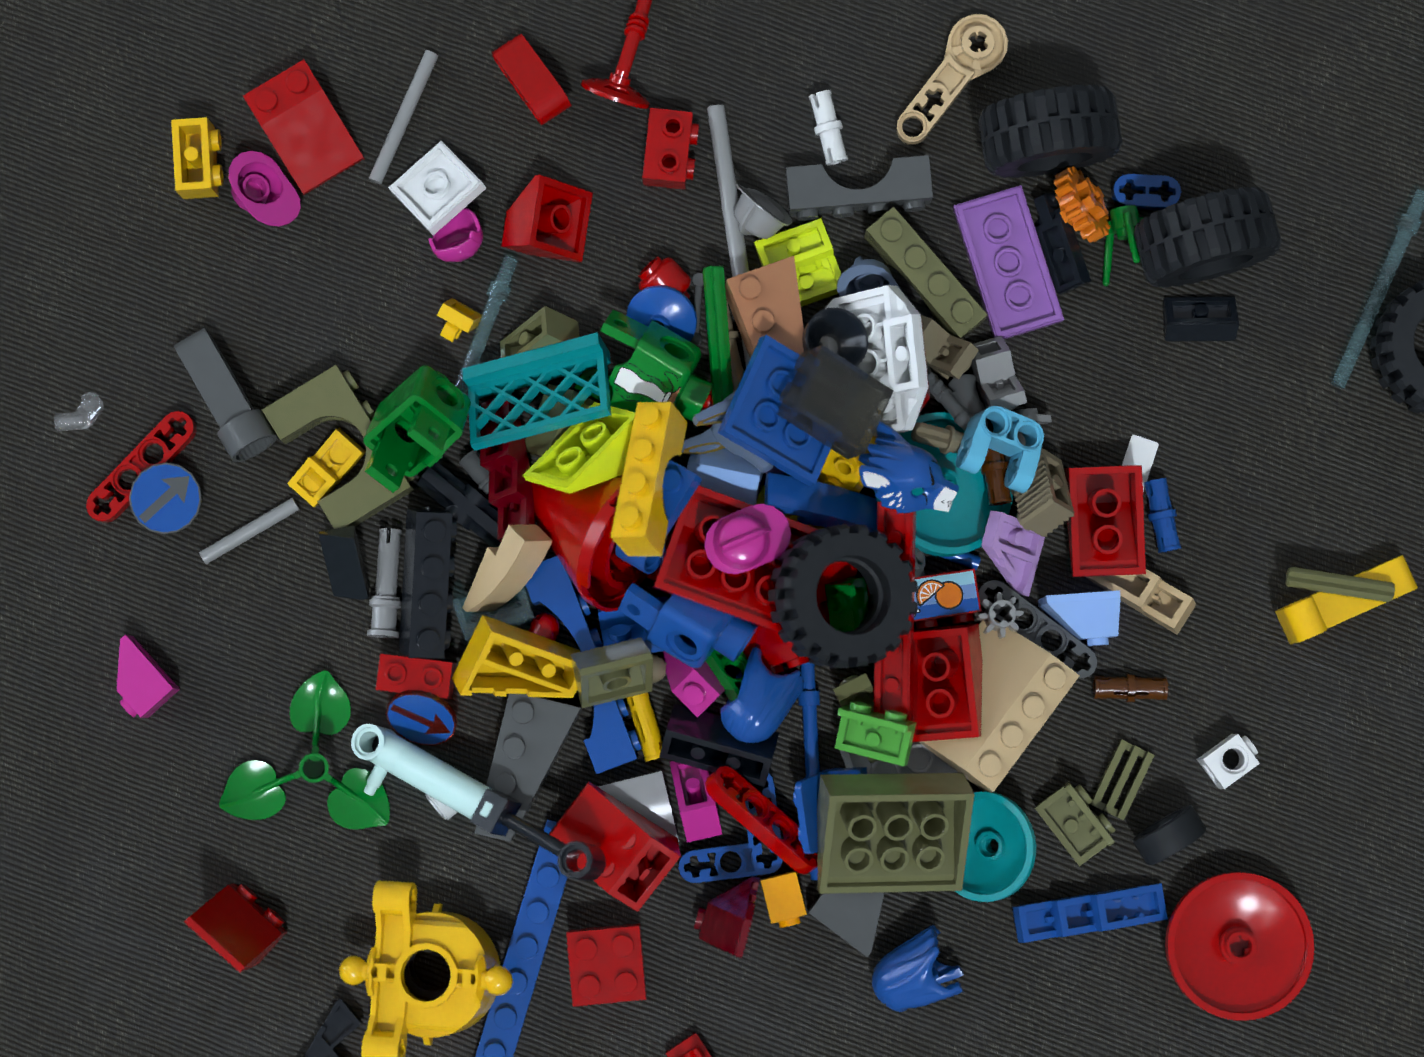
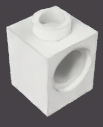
(1213, 760)

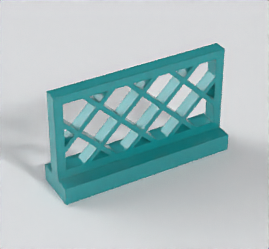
(535, 370)

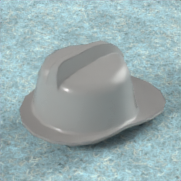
(759, 214)

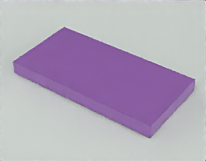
(1008, 263)

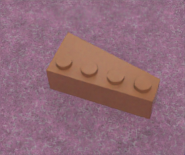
(767, 304)

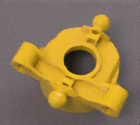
(399, 935)

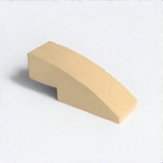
(507, 567)
(1151, 598)

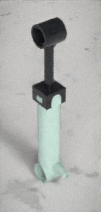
(484, 806)

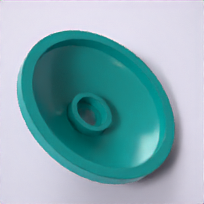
(1001, 873)

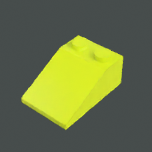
(585, 453)

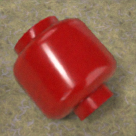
(665, 273)

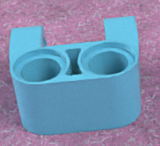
(1004, 440)

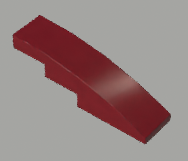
(506, 482)

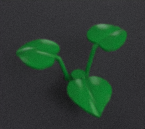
(316, 707)

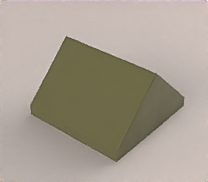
(613, 672)

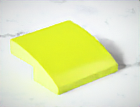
(813, 256)

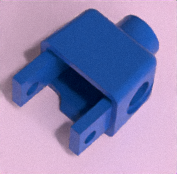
(686, 627)

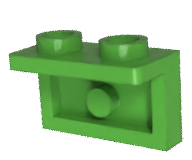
(874, 734)

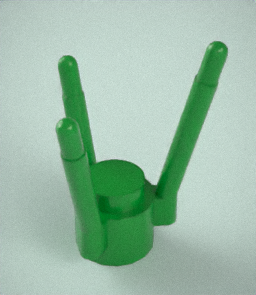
(1123, 224)

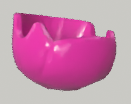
(458, 238)

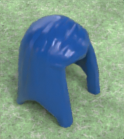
(761, 701)
(913, 975)

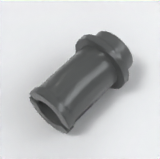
(480, 475)

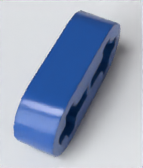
(1146, 183)

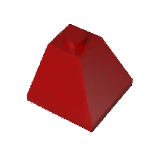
(548, 220)

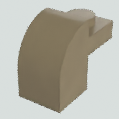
(944, 352)

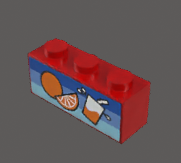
(946, 596)

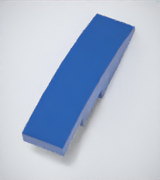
(820, 503)
(1090, 913)

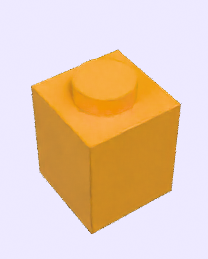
(783, 899)

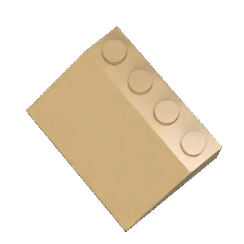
(1018, 696)

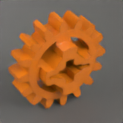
(1081, 204)

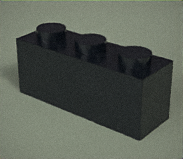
(708, 745)

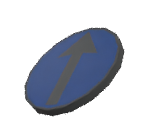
(165, 498)

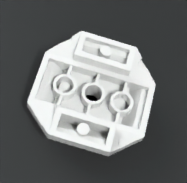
(894, 350)

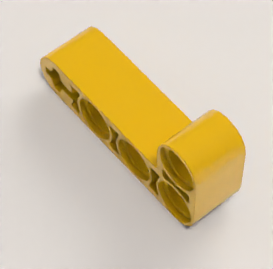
(1323, 610)

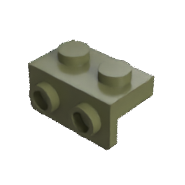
(1075, 823)

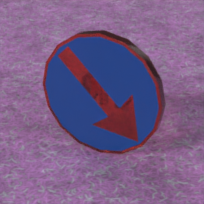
(421, 717)

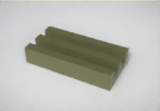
(1135, 784)

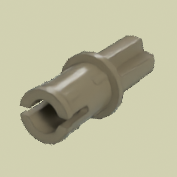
(945, 439)

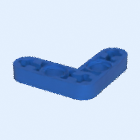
(746, 851)

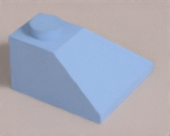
(1085, 615)

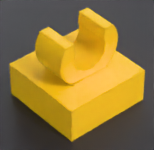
(458, 318)

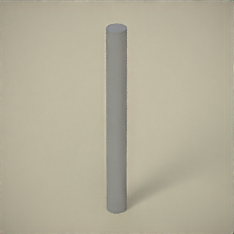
(403, 117)

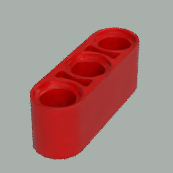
(531, 79)

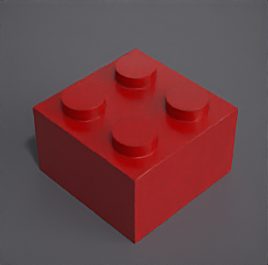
(606, 964)

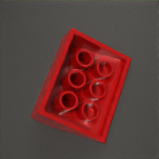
(692, 576)

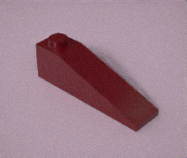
(729, 917)

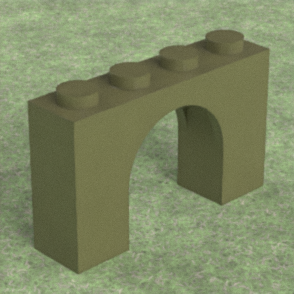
(333, 399)

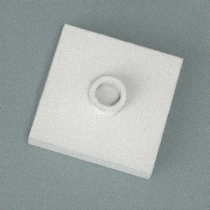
(437, 188)

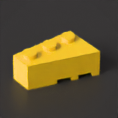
(514, 661)

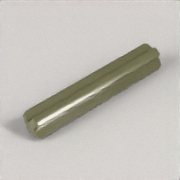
(1340, 584)

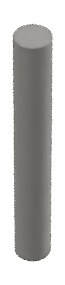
(249, 531)

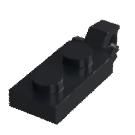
(1060, 246)

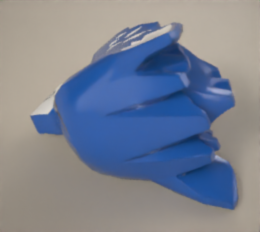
(898, 467)

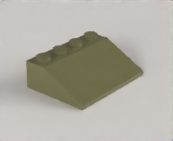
(892, 832)

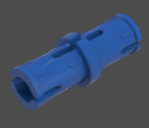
(1162, 515)

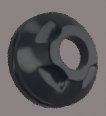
(843, 328)

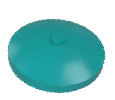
(965, 524)

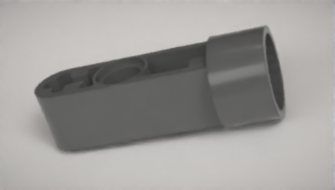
(242, 428)

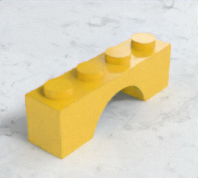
(640, 513)

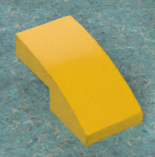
(327, 467)

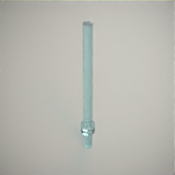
(1408, 227)
(498, 293)

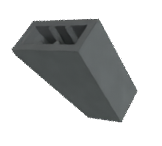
(850, 917)

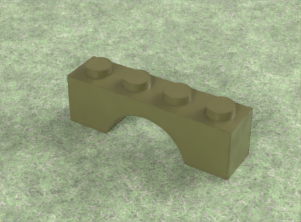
(917, 263)

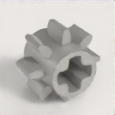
(989, 615)

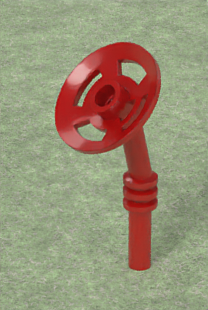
(617, 86)

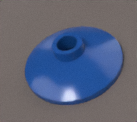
(666, 306)

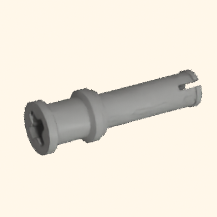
(385, 602)

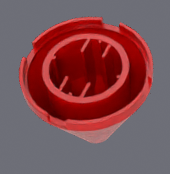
(583, 541)

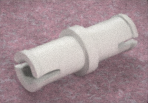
(828, 127)

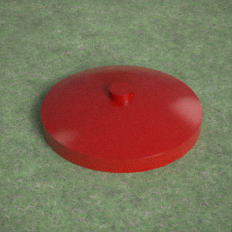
(1239, 946)

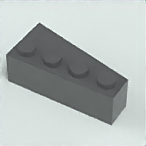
(527, 748)

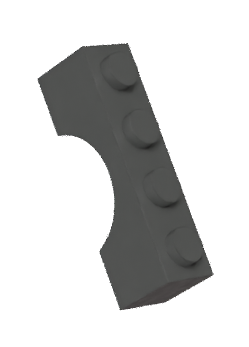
(814, 192)

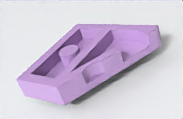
(1012, 550)

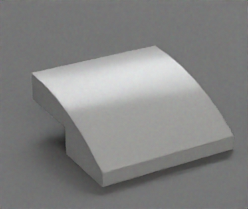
(647, 797)

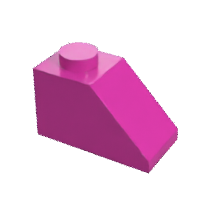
(141, 680)
(693, 686)
(695, 805)

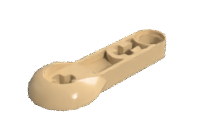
(956, 70)

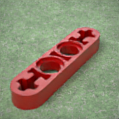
(137, 462)
(759, 825)

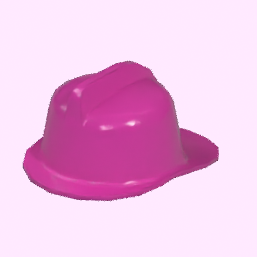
(263, 189)
(747, 539)

